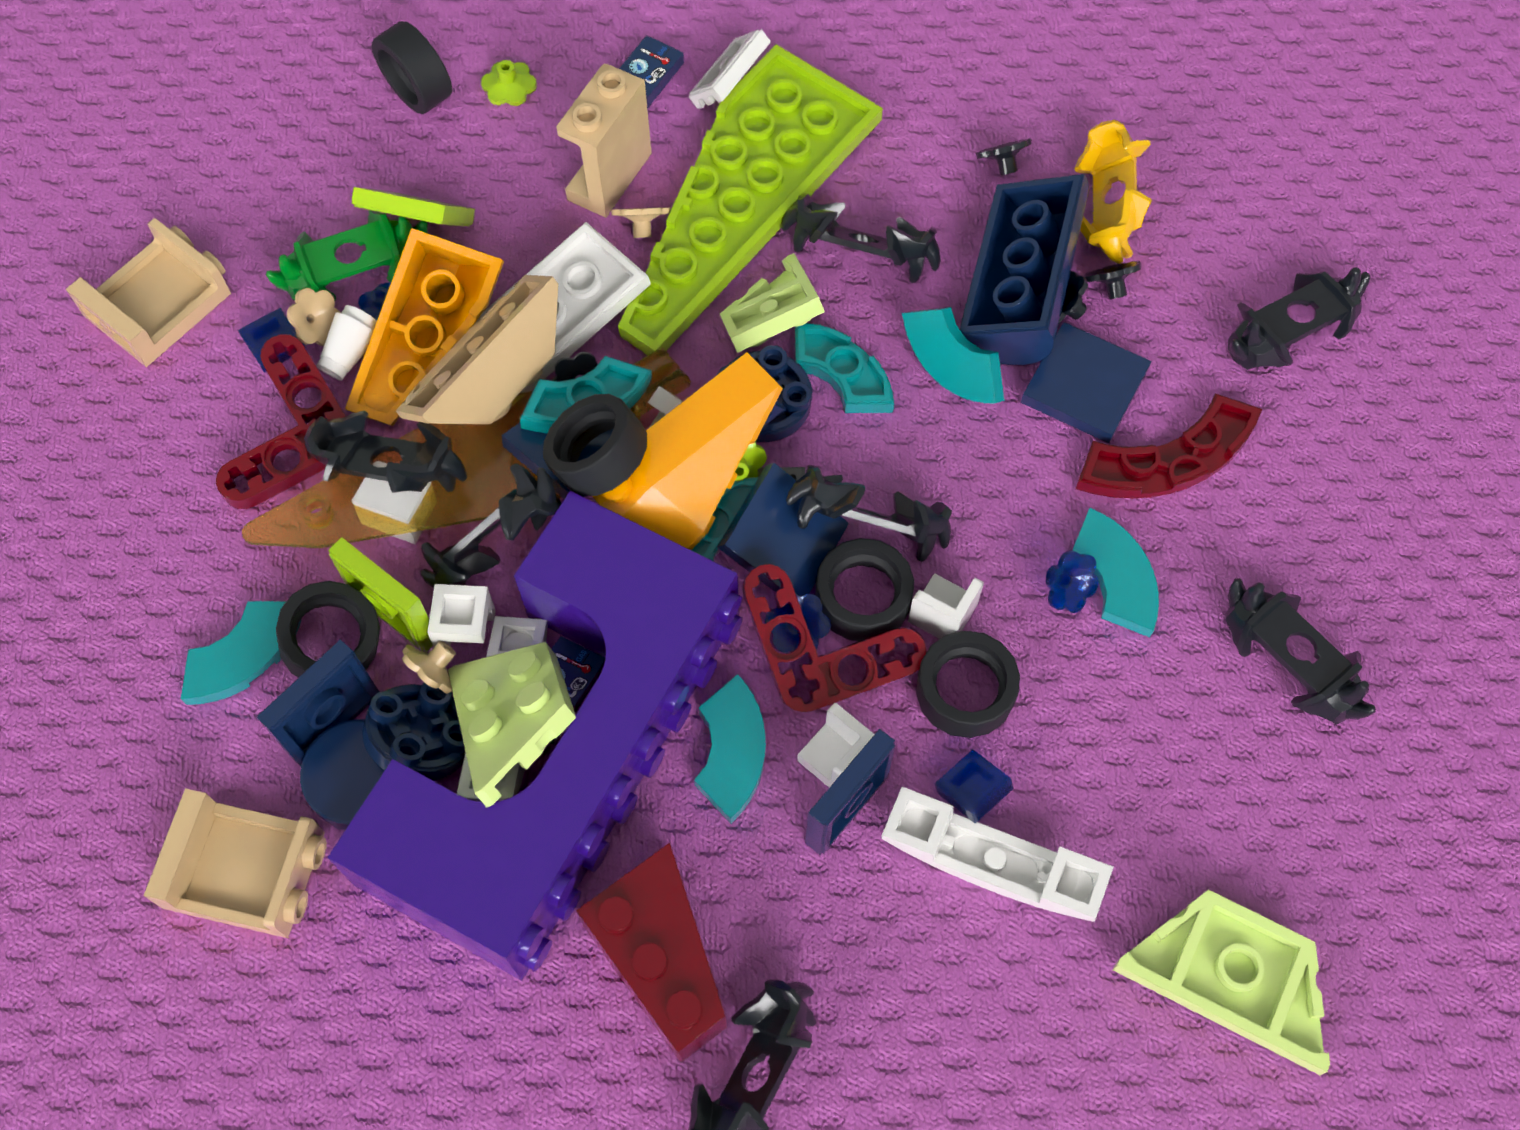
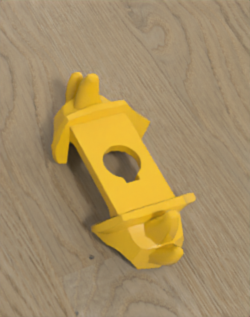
(1112, 158)

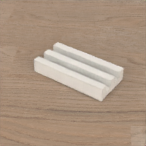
(729, 68)

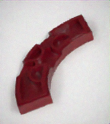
(1174, 465)

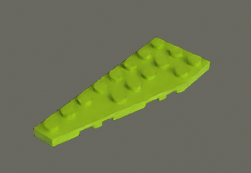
(769, 144)

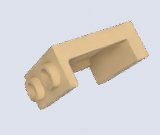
(613, 135)
(154, 294)
(236, 865)

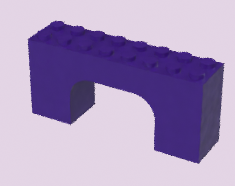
(514, 869)

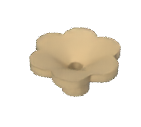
(641, 219)
(312, 315)
(431, 665)

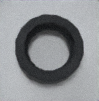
(412, 67)
(608, 465)
(868, 554)
(322, 595)
(972, 646)

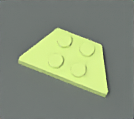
(509, 712)
(1238, 974)

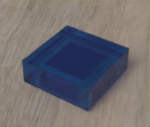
(262, 330)
(974, 786)

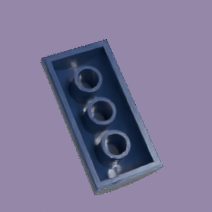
(1025, 267)

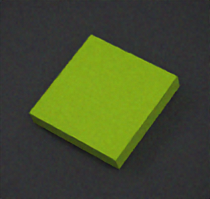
(412, 207)
(390, 598)

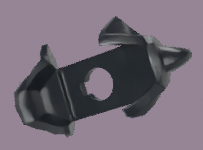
(900, 245)
(1269, 331)
(350, 450)
(835, 499)
(466, 558)
(1270, 619)
(778, 1033)

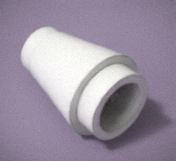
(346, 341)

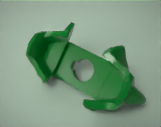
(315, 264)

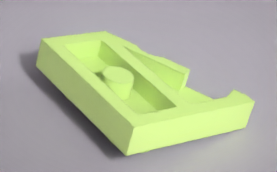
(772, 307)

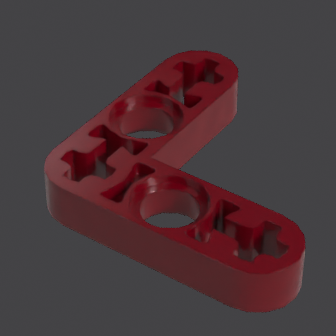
(292, 439)
(823, 667)

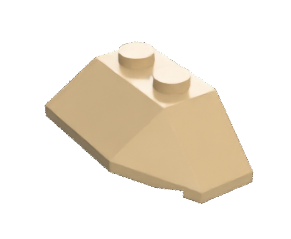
(491, 360)

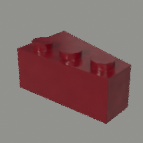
(657, 951)

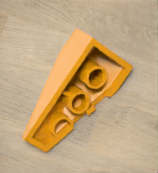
(427, 310)
(696, 454)

